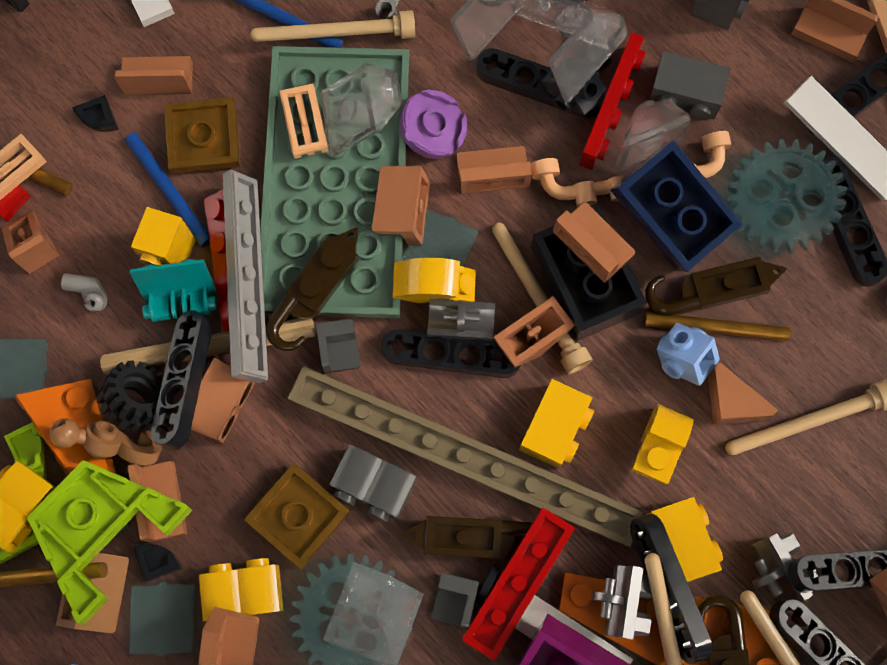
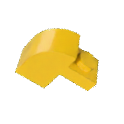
(433, 278)
(662, 444)

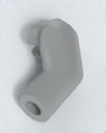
(90, 289)

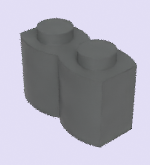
(372, 483)

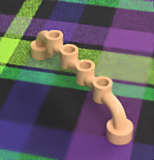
(586, 191)

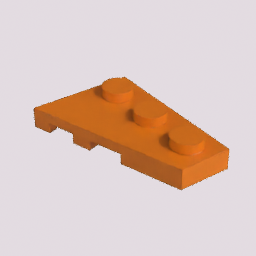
(69, 401)

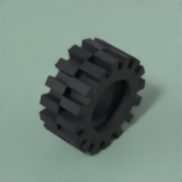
(120, 405)

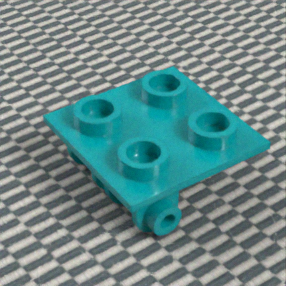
(173, 285)

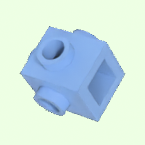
(688, 353)

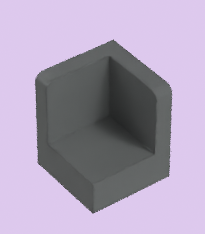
(338, 346)
(455, 600)

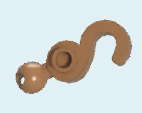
(105, 440)

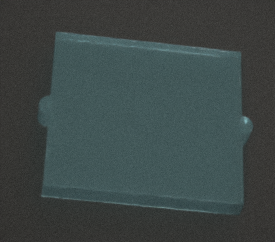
(443, 239)
(22, 366)
(162, 619)

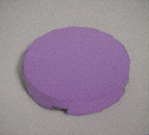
(432, 124)

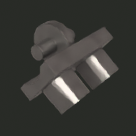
(461, 319)
(773, 563)
(621, 602)

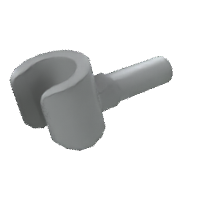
(385, 4)

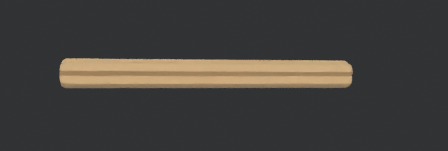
(219, 344)

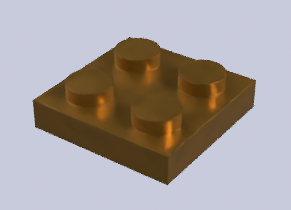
(202, 135)
(297, 516)

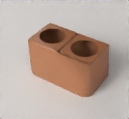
(219, 401)

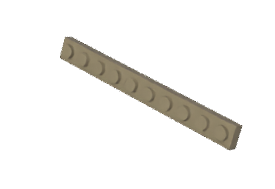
(464, 456)

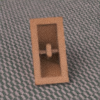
(29, 243)
(534, 333)
(734, 400)

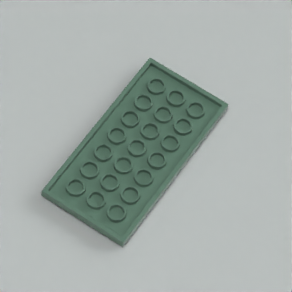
(328, 194)

